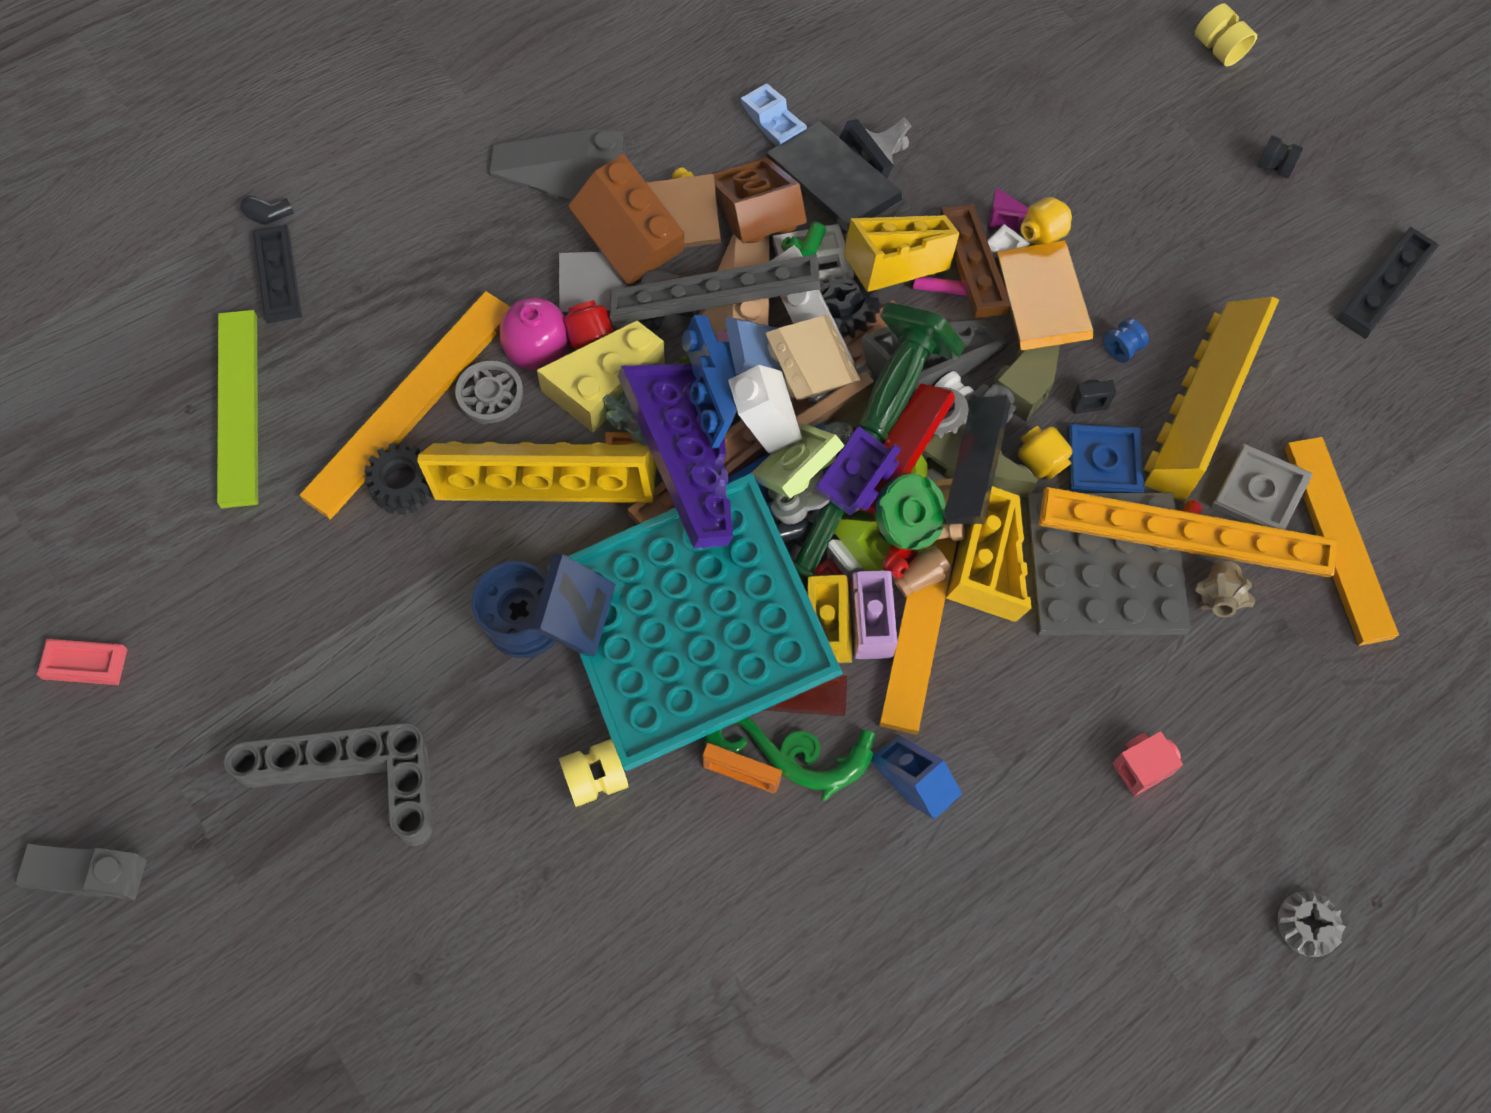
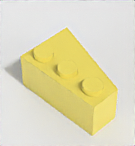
(590, 373)

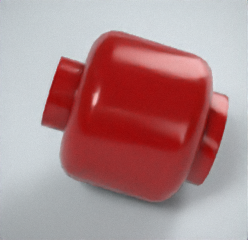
(587, 324)

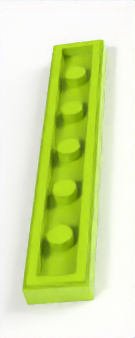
(237, 409)

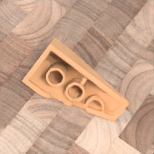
(737, 256)

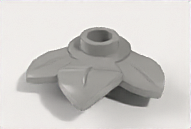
(795, 509)

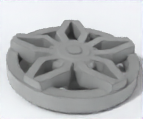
(489, 392)

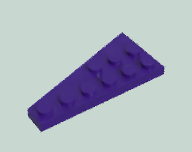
(681, 449)

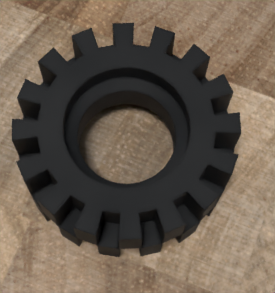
(387, 464)

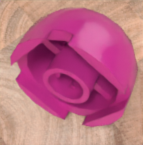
(533, 333)

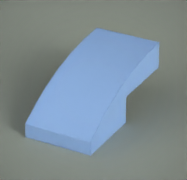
(771, 115)

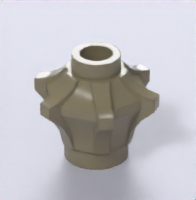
(1225, 590)

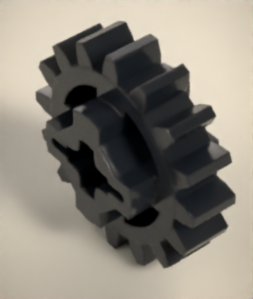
(850, 304)

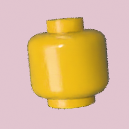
(1046, 221)
(1045, 452)

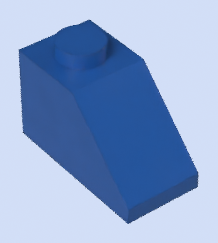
(917, 776)

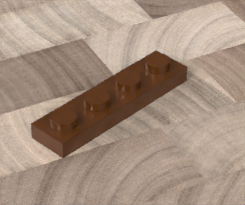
(977, 264)

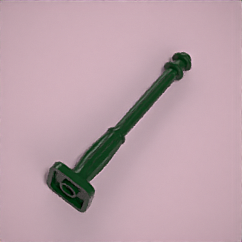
(918, 336)

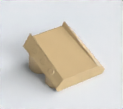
(811, 357)

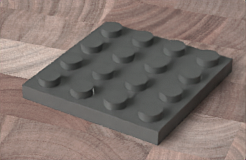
(1105, 583)

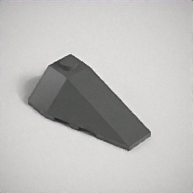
(980, 343)

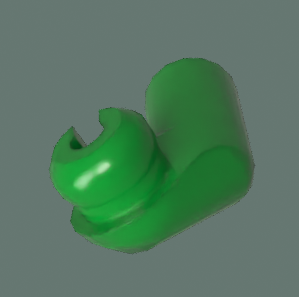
(810, 243)

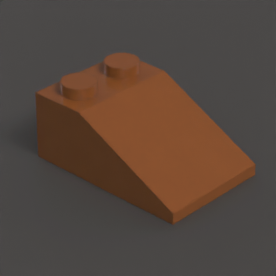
(759, 200)

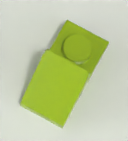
(862, 539)

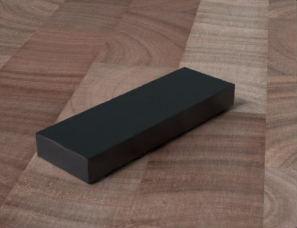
(277, 274)

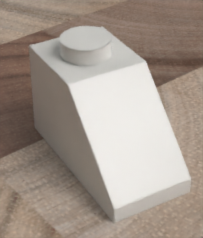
(766, 407)

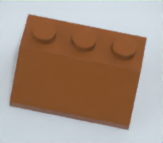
(627, 220)

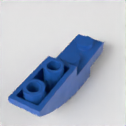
(713, 368)

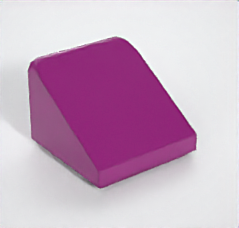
(1006, 211)

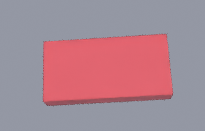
(82, 662)

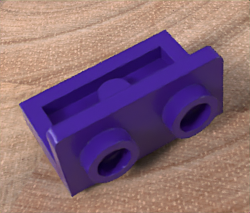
(856, 472)

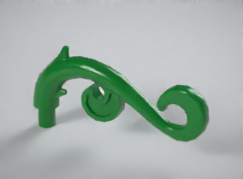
(803, 742)

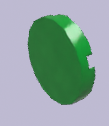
(910, 511)

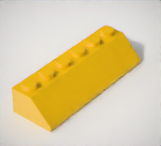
(1208, 397)
(539, 472)

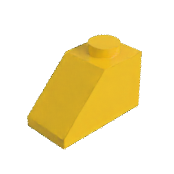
(832, 606)

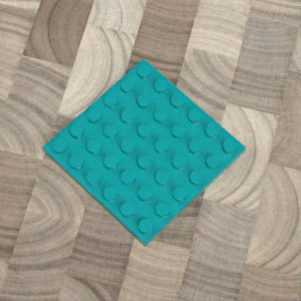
(700, 629)

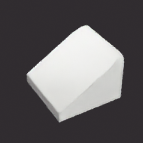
(843, 558)

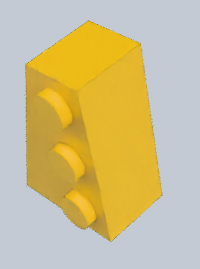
(899, 248)
(990, 561)

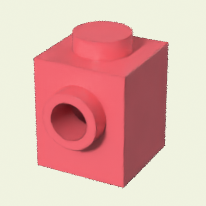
(1147, 762)

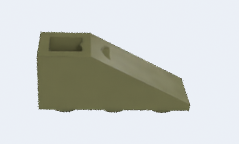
(1030, 378)
(1010, 477)

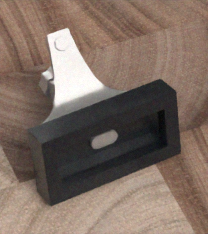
(877, 147)

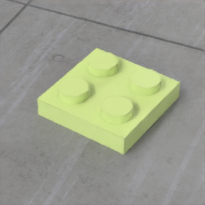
(793, 467)

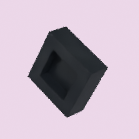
(1093, 396)

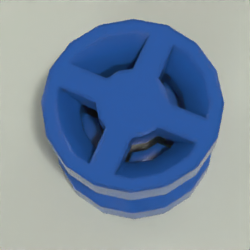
(1126, 340)

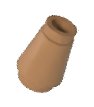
(923, 571)

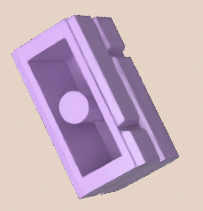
(873, 615)

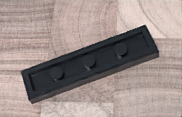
(1387, 282)
(977, 460)

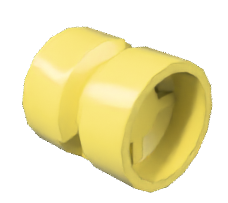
(1226, 35)
(580, 778)

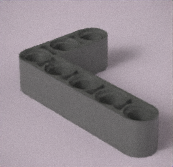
(347, 763)

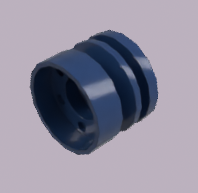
(498, 601)

